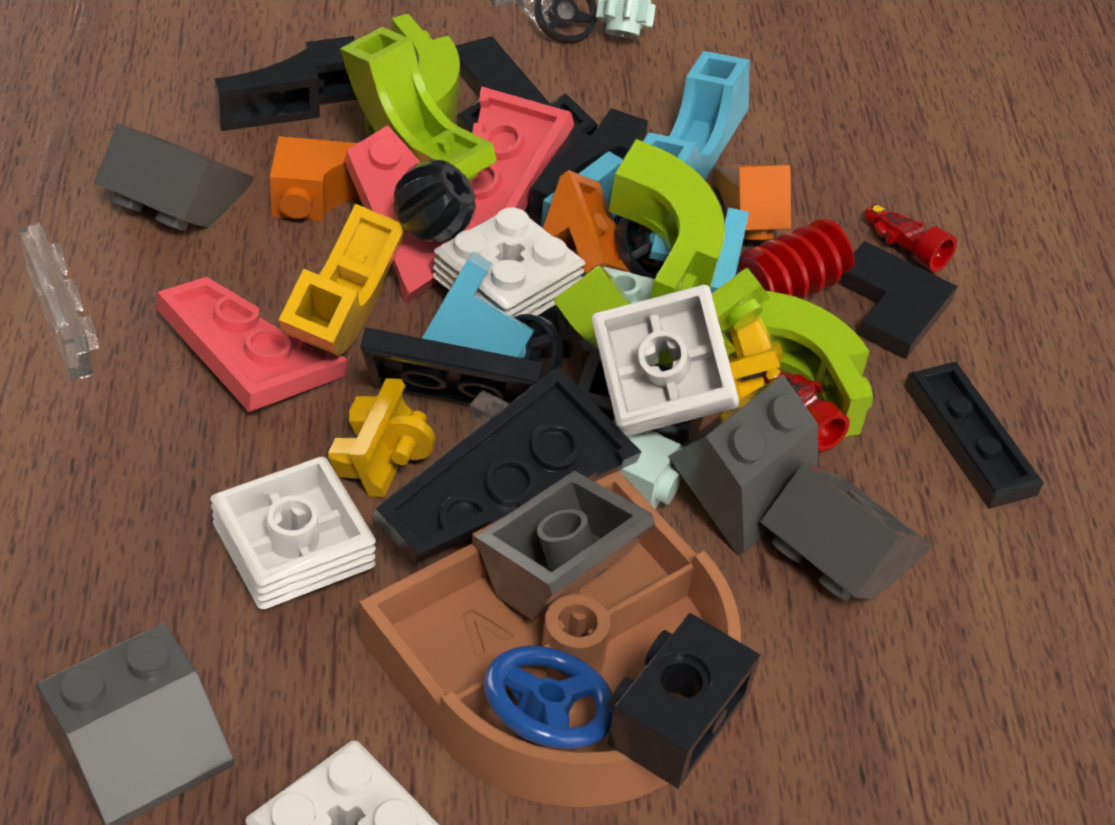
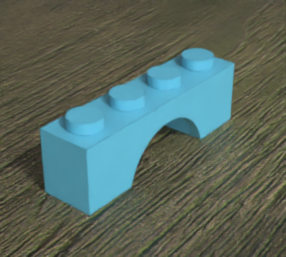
(709, 112)

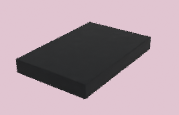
(445, 369)

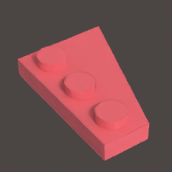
(524, 143)
(375, 169)
(243, 349)

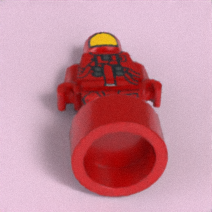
(930, 247)
(831, 420)

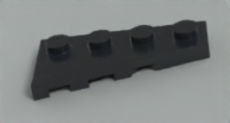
(505, 465)

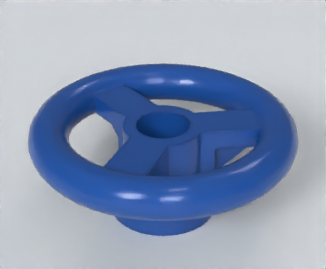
(546, 702)

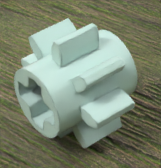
(625, 17)

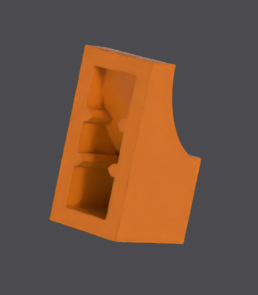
(309, 178)
(760, 191)

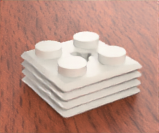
(526, 262)
(630, 344)
(293, 532)
(343, 791)

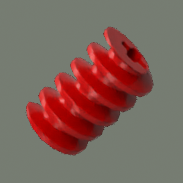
(801, 260)

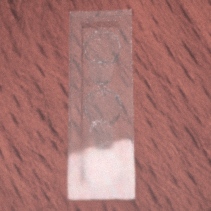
(59, 301)

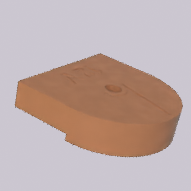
(448, 625)

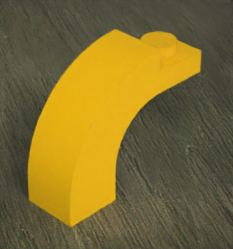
(336, 304)

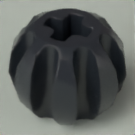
(434, 201)

